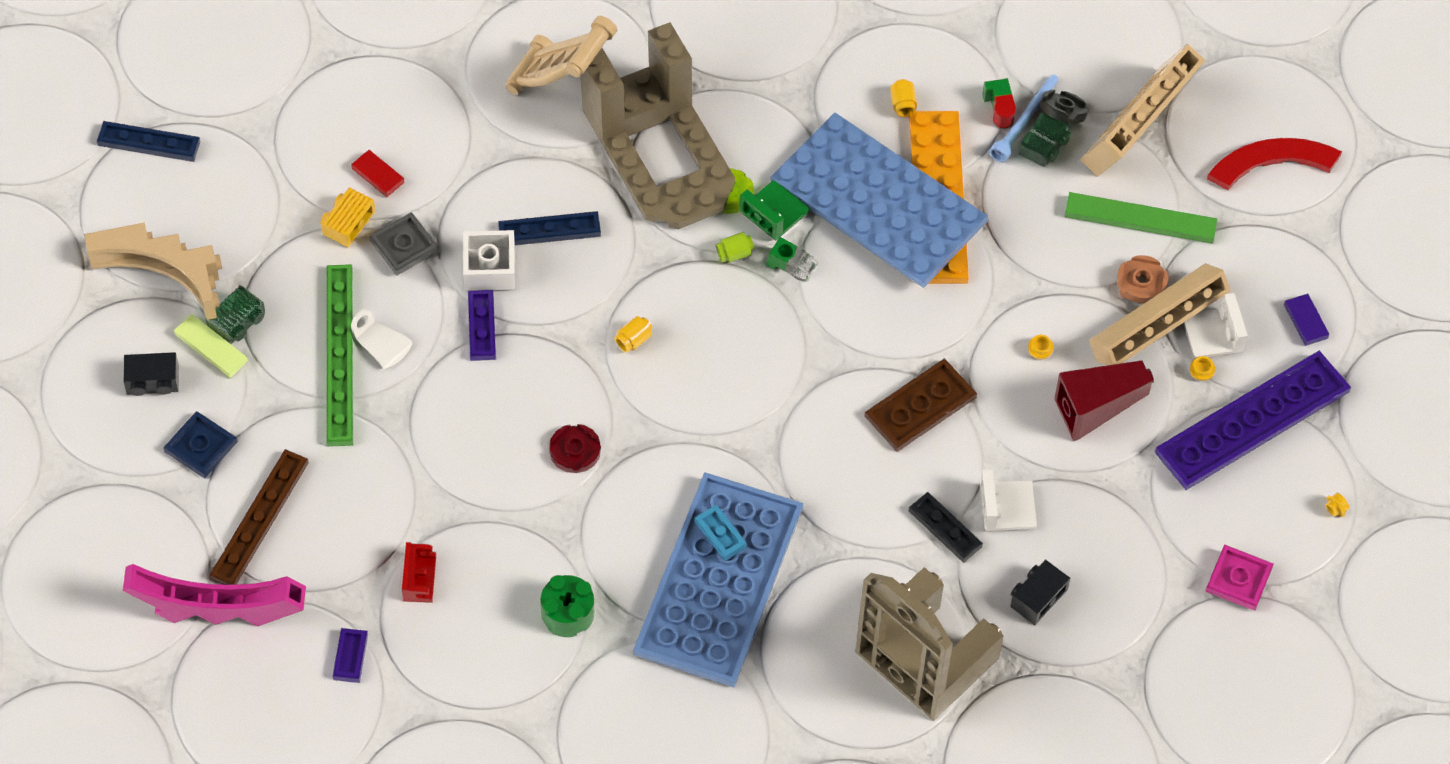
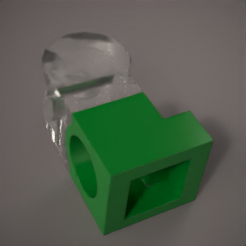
(792, 260)

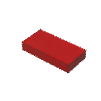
(377, 173)

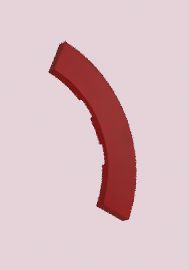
(1271, 152)

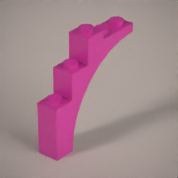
(216, 603)

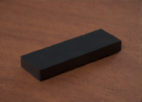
(945, 527)

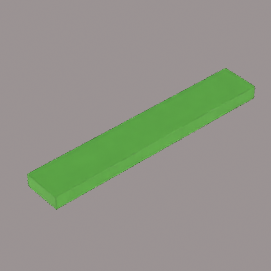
(1141, 217)

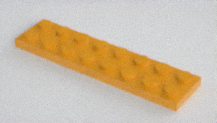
(937, 153)

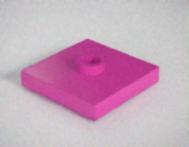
(1239, 577)

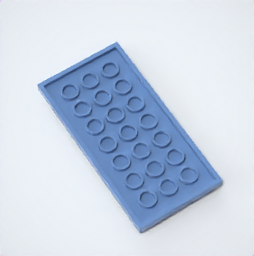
(880, 199)
(713, 606)

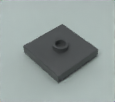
(404, 243)

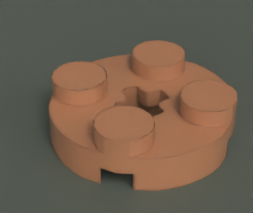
(1132, 270)

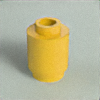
(903, 97)
(633, 334)

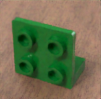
(773, 209)

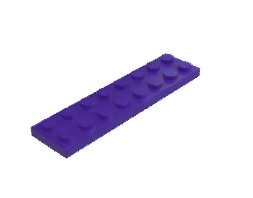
(1252, 420)

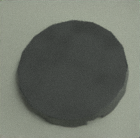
(1064, 106)

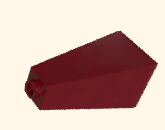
(1099, 393)

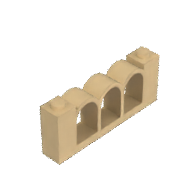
(1142, 110)

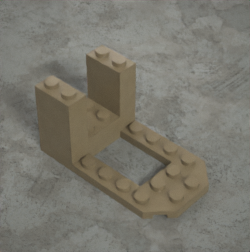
(646, 99)
(912, 649)

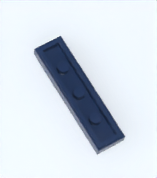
(148, 141)
(553, 228)

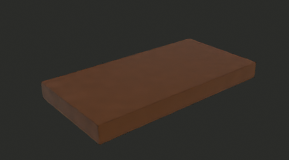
(920, 405)

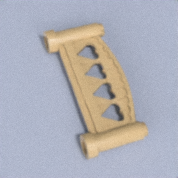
(576, 56)

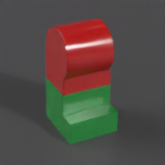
(1002, 101)

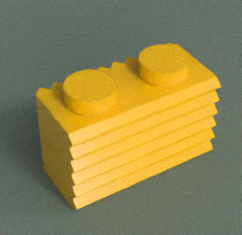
(347, 217)

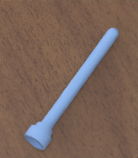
(1002, 149)

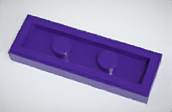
(481, 325)

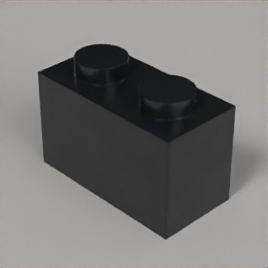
(151, 373)
(1039, 592)

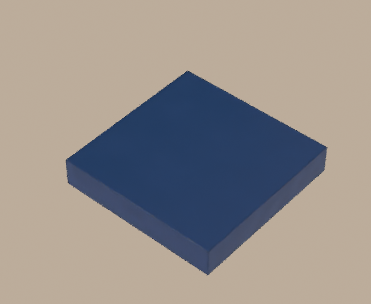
(200, 444)

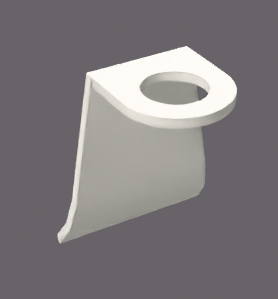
(380, 341)

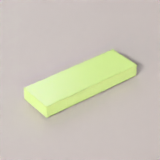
(211, 346)

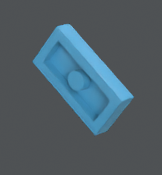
(720, 532)

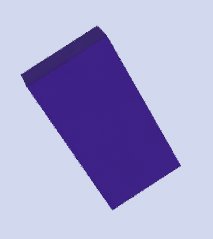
(1306, 319)
(350, 655)

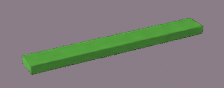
(339, 355)

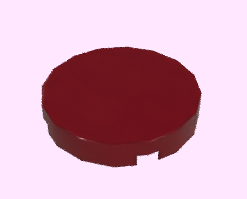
(575, 448)

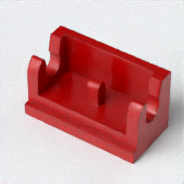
(418, 573)

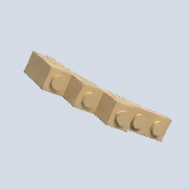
(137, 248)

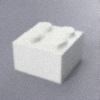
(489, 260)

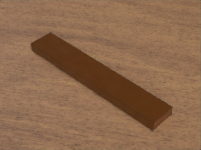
(259, 518)

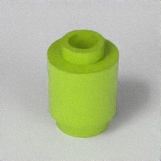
(734, 247)

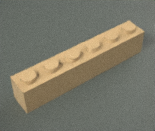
(1159, 315)

